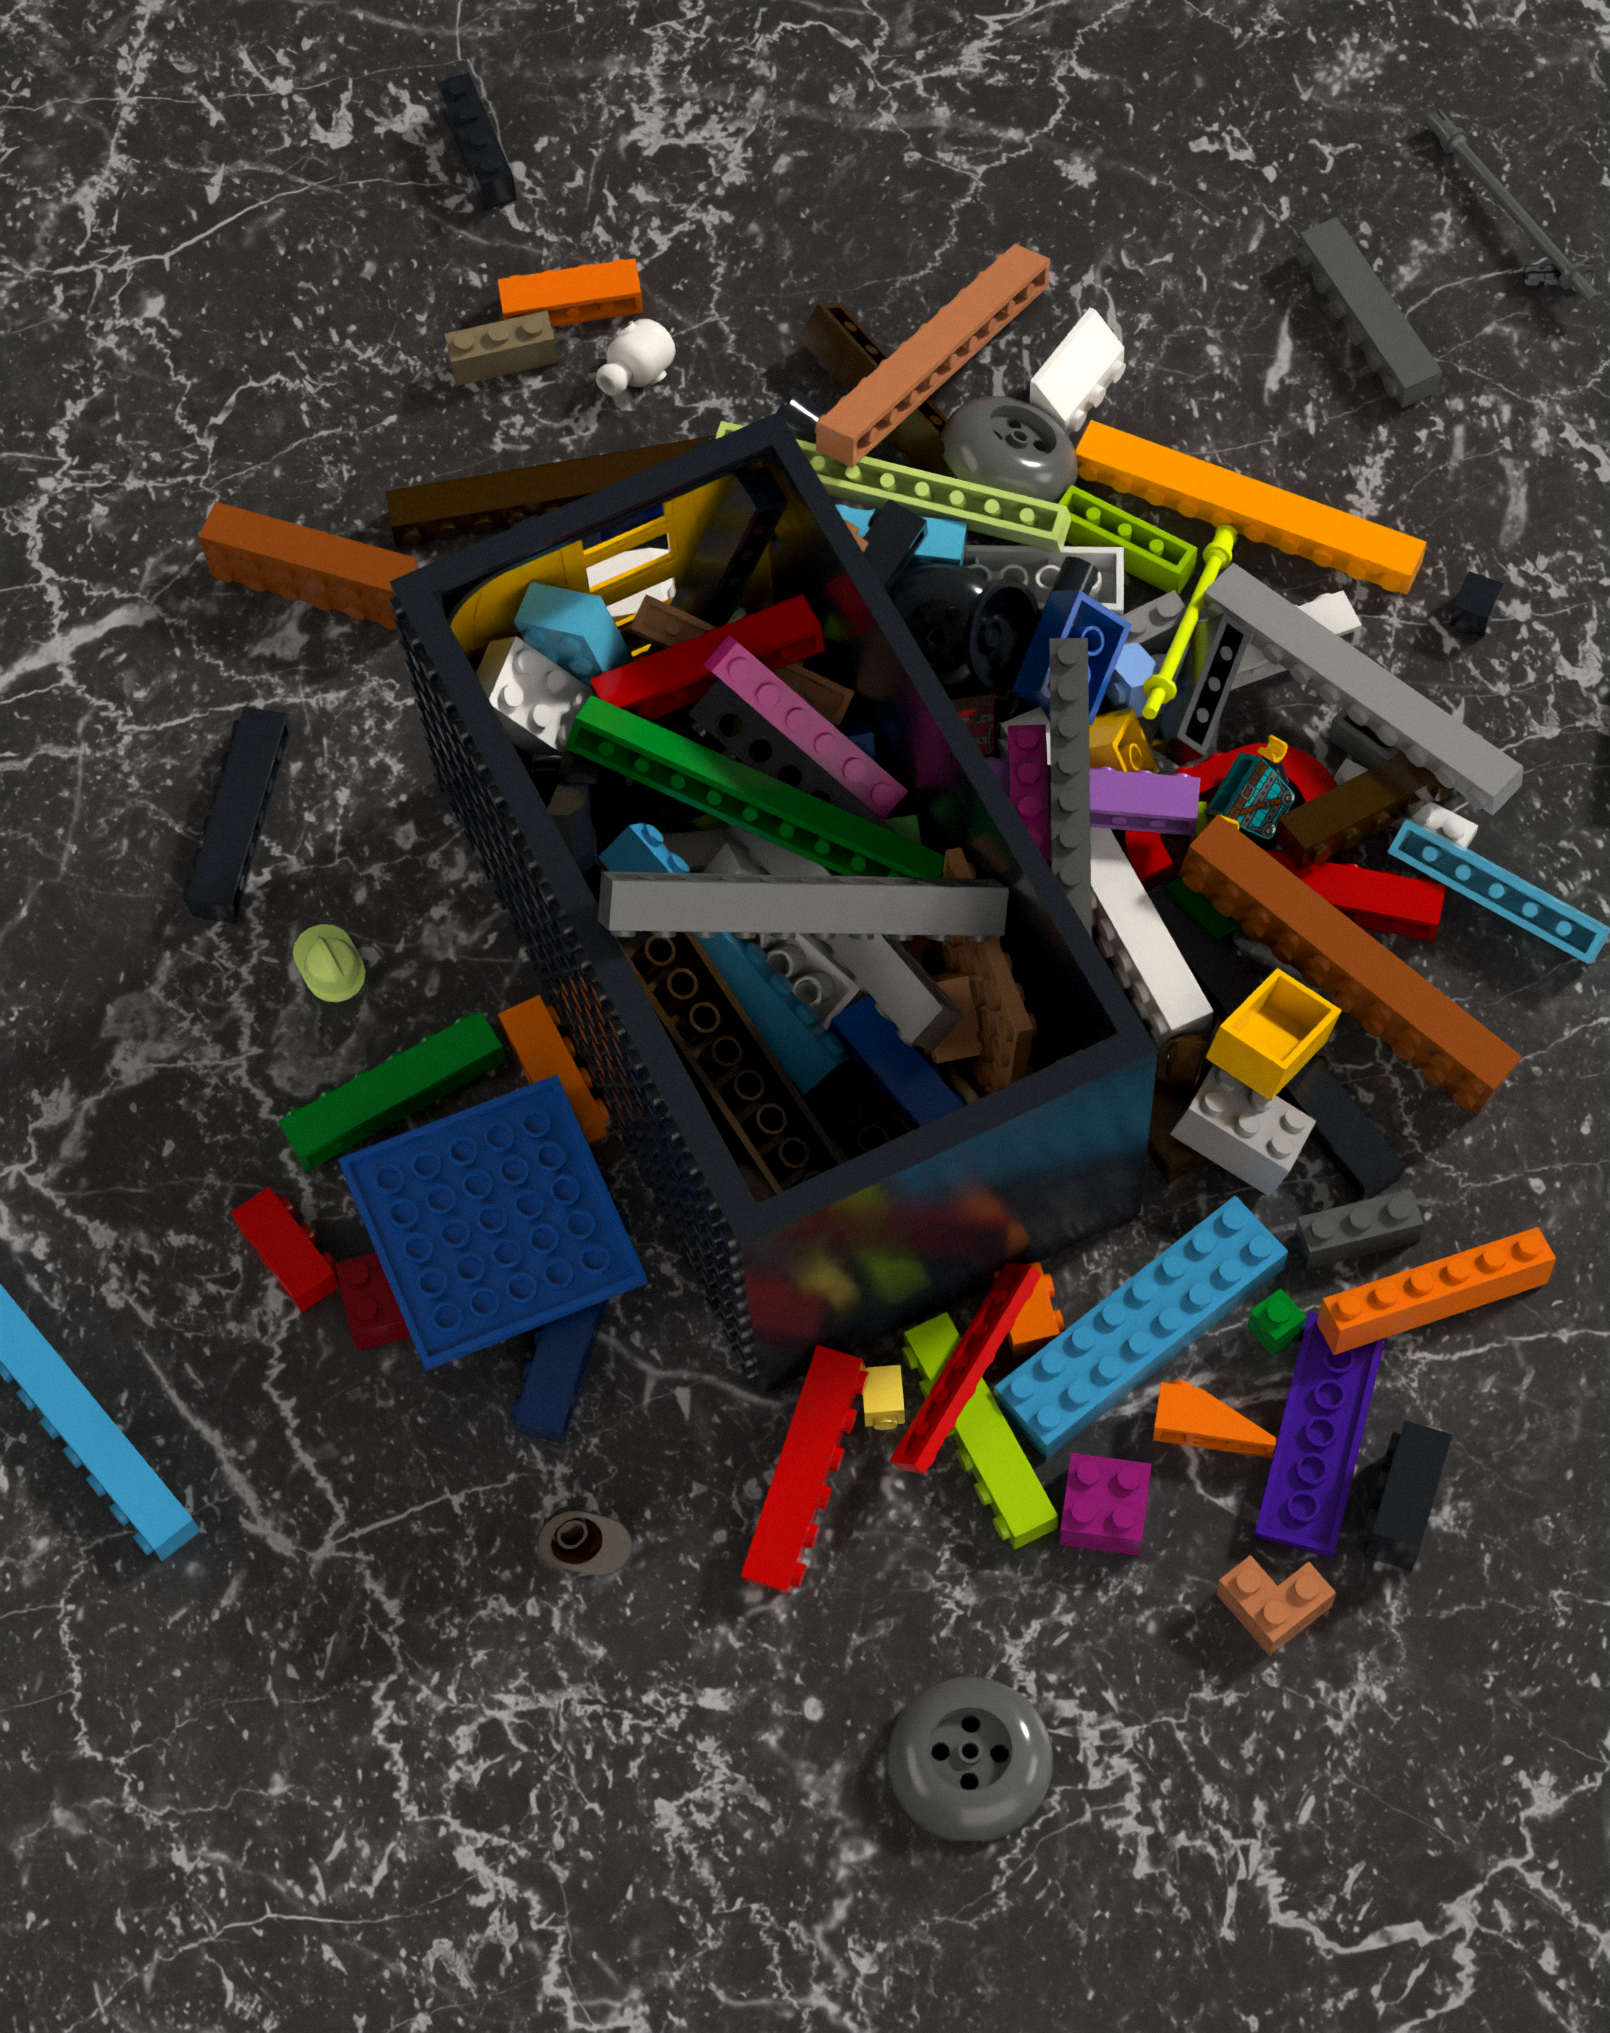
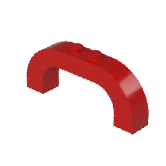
(1305, 776)

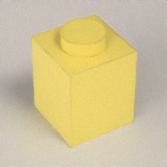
(884, 1398)

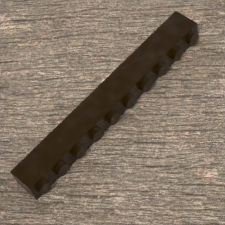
(513, 495)

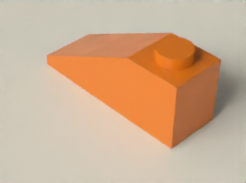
(1200, 1420)

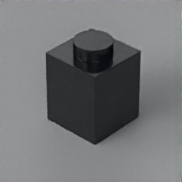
(1476, 604)

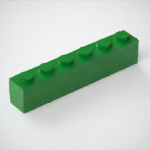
(392, 1090)

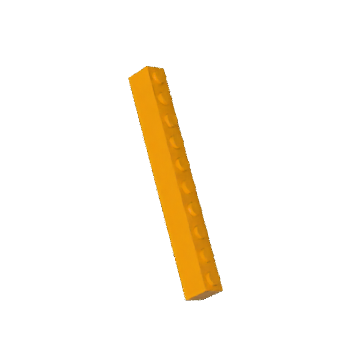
(1250, 506)

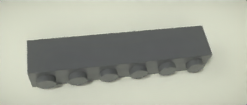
(1368, 313)

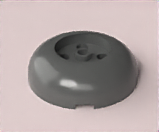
(1010, 448)
(932, 1788)

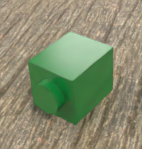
(1276, 1322)

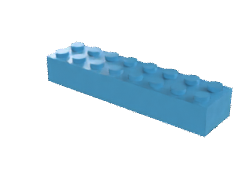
(1140, 1327)

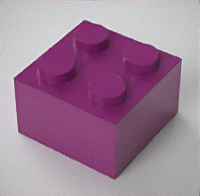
(1105, 1504)

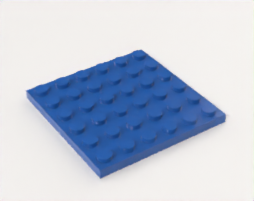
(491, 1222)

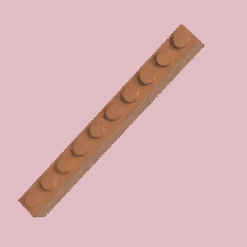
(931, 355)

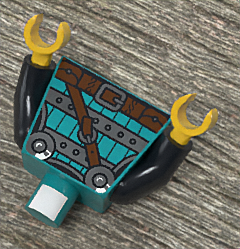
(1255, 792)

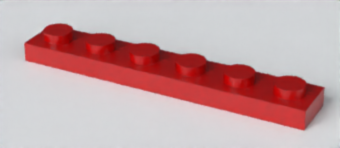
(965, 1368)

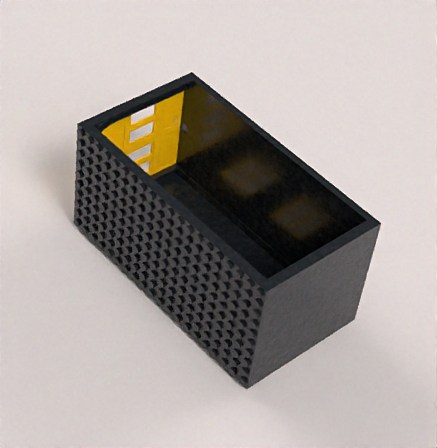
(928, 1209)

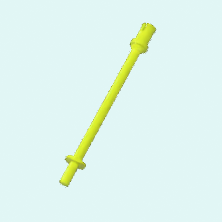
(1217, 556)

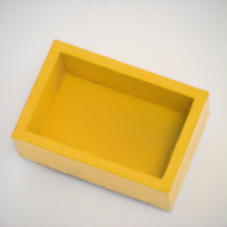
(1273, 1034)

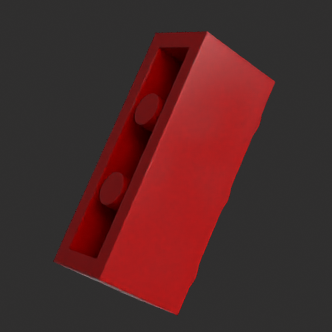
(286, 1248)

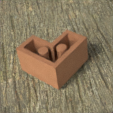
(1272, 1611)

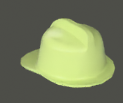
(329, 963)

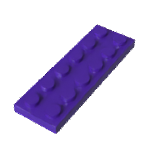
(1318, 1444)

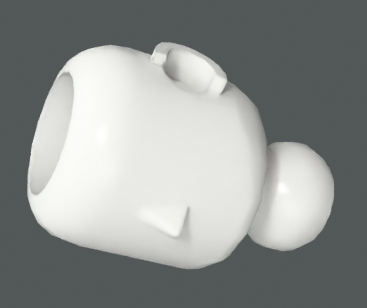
(636, 357)

